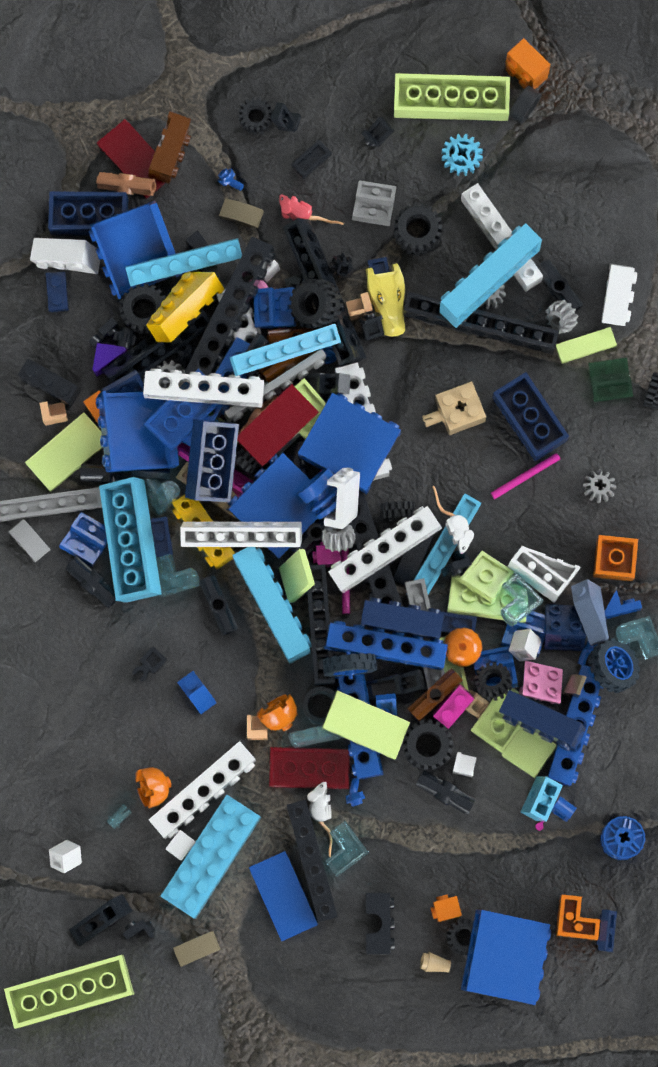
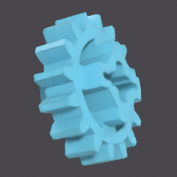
(456, 160)

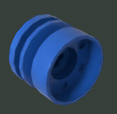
(323, 494)
(611, 842)

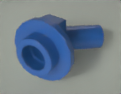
(226, 177)
(330, 355)
(585, 652)
(355, 797)

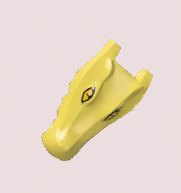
(387, 297)

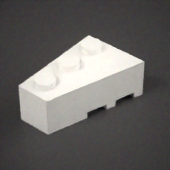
(65, 255)
(618, 295)
(543, 572)

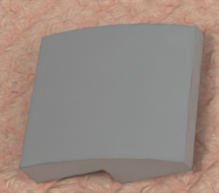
(374, 203)

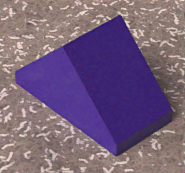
(105, 355)

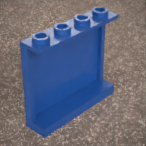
(129, 240)
(126, 439)
(349, 439)
(274, 497)
(506, 957)

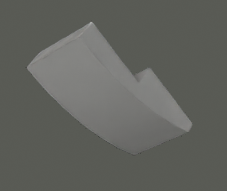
(29, 540)

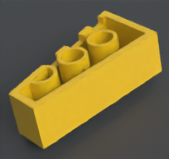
(183, 304)

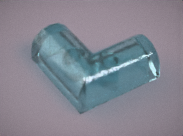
(161, 495)
(172, 581)
(524, 600)
(641, 631)
(311, 736)
(351, 849)

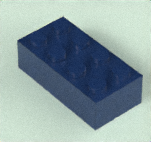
(75, 211)
(530, 416)
(211, 460)
(401, 619)
(542, 720)

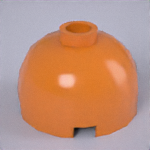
(463, 647)
(279, 713)
(153, 786)

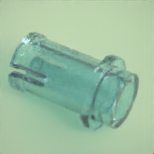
(117, 818)

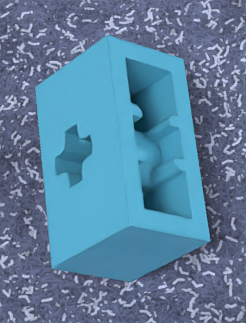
(541, 798)

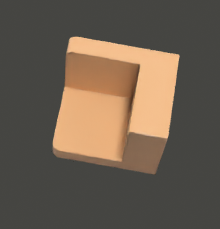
(358, 307)
(53, 413)
(256, 729)

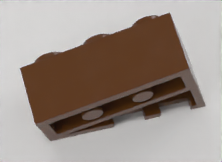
(170, 148)

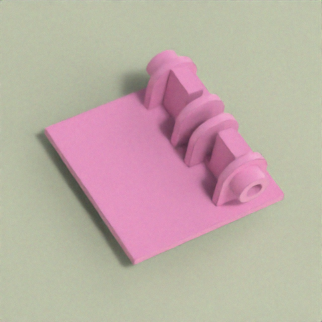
(542, 682)

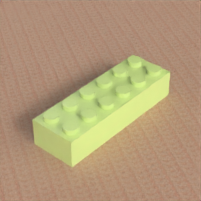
(452, 97)
(69, 991)

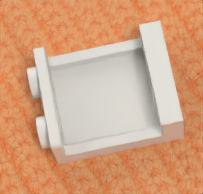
(347, 498)

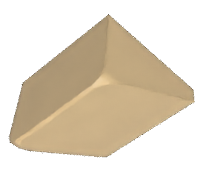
(478, 705)

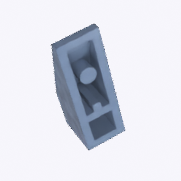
(590, 609)

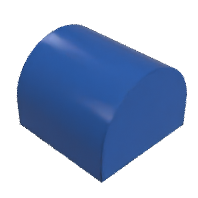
(563, 809)

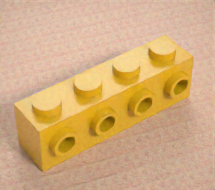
(193, 511)

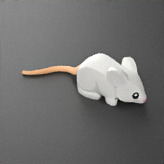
(457, 527)
(319, 808)

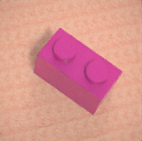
(453, 706)

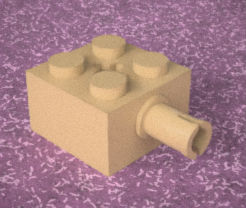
(451, 416)

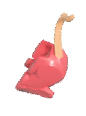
(293, 209)

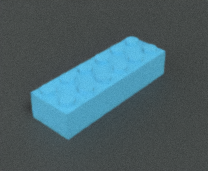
(490, 275)
(130, 540)
(270, 601)
(211, 856)

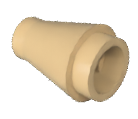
(434, 963)

